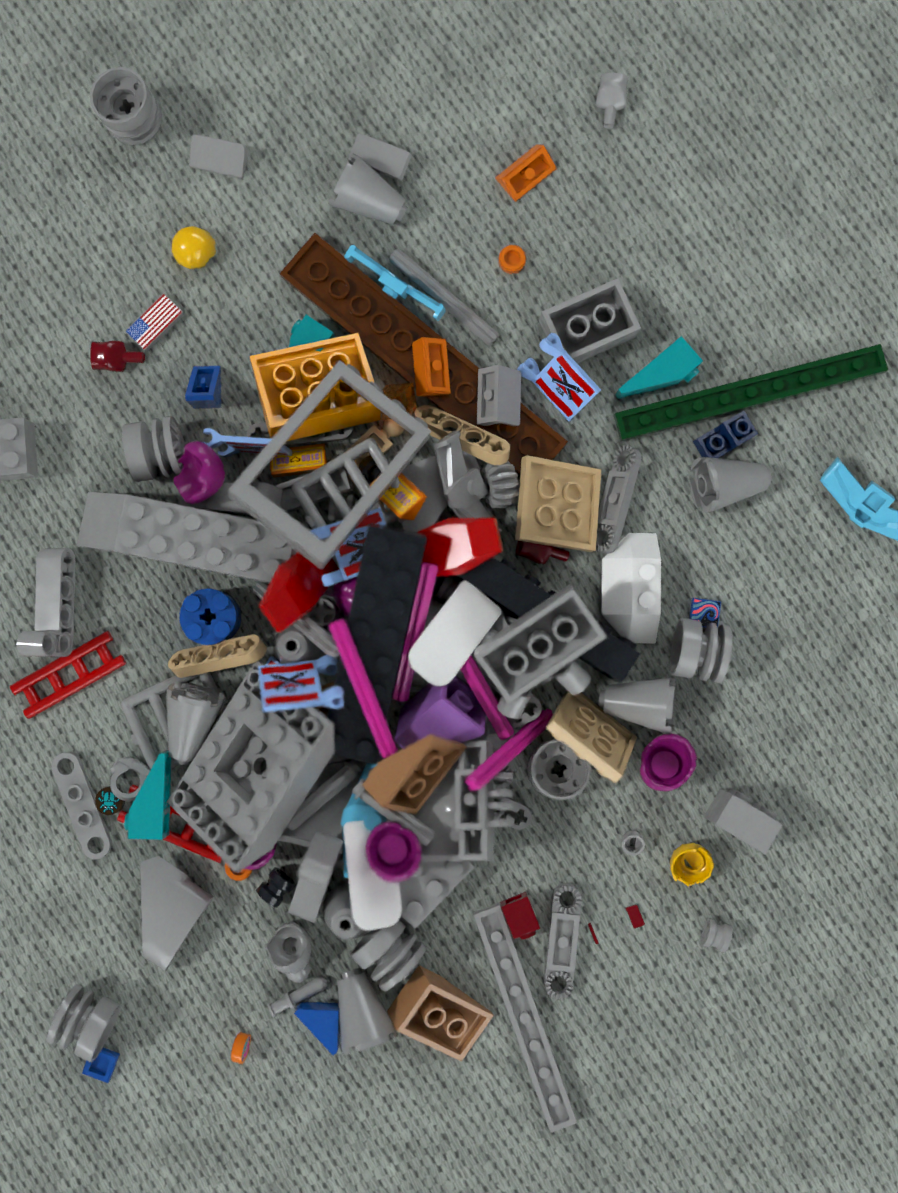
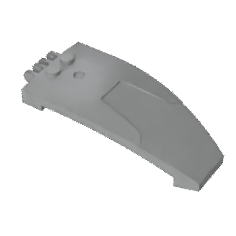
(455, 813)

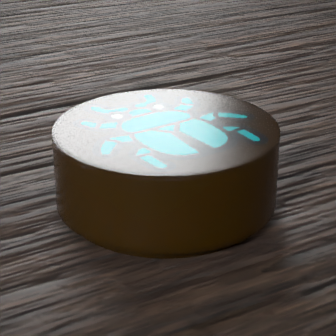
(107, 802)

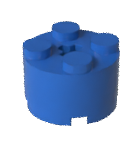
(194, 613)

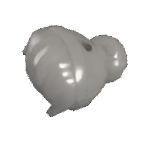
(296, 965)

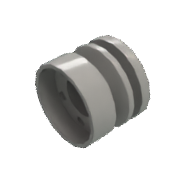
(126, 105)
(148, 449)
(707, 651)
(573, 777)
(392, 954)
(83, 1022)

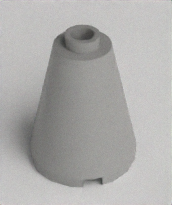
(367, 193)
(726, 482)
(305, 650)
(642, 702)
(190, 719)
(338, 913)
(361, 1014)

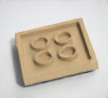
(558, 504)
(592, 735)

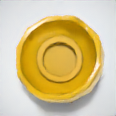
(193, 247)
(698, 858)

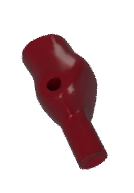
(113, 356)
(540, 553)

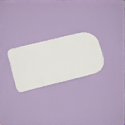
(453, 634)
(373, 900)

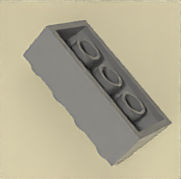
(539, 643)

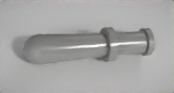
(290, 999)

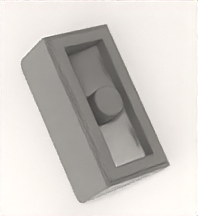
(218, 156)

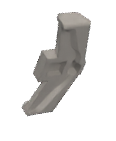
(461, 487)

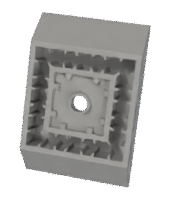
(224, 789)

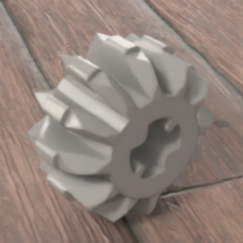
(501, 485)

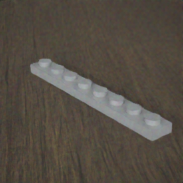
(525, 1018)

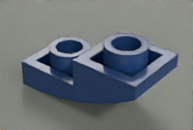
(726, 436)

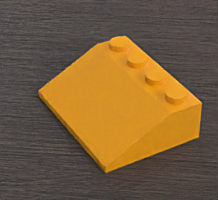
(292, 374)

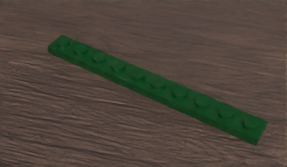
(750, 392)

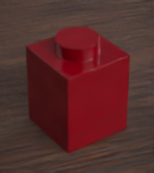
(520, 916)

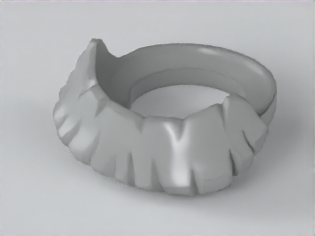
(122, 766)

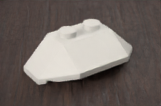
(633, 587)

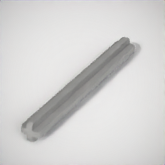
(443, 296)
(307, 627)

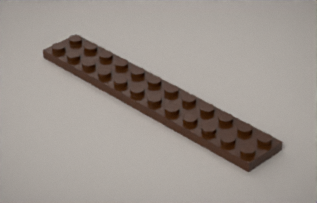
(389, 332)

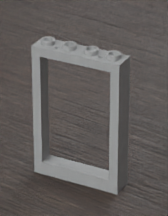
(283, 524)

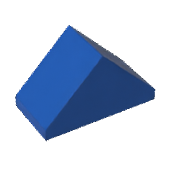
(204, 387)
(322, 1021)

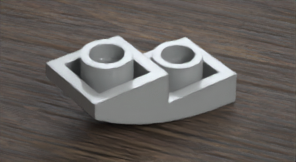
(381, 156)

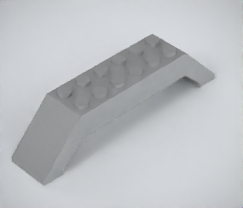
(183, 536)

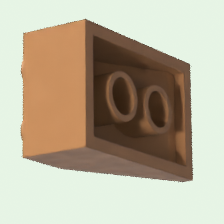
(412, 774)
(438, 1014)

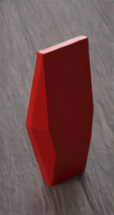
(461, 544)
(294, 591)

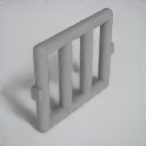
(323, 475)
(152, 694)

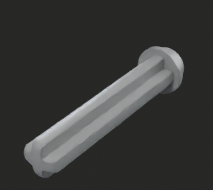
(325, 793)
(404, 819)

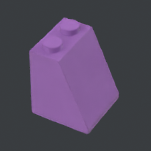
(441, 711)

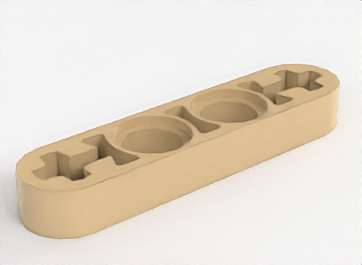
(489, 448)
(244, 651)

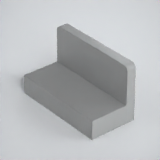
(498, 396)

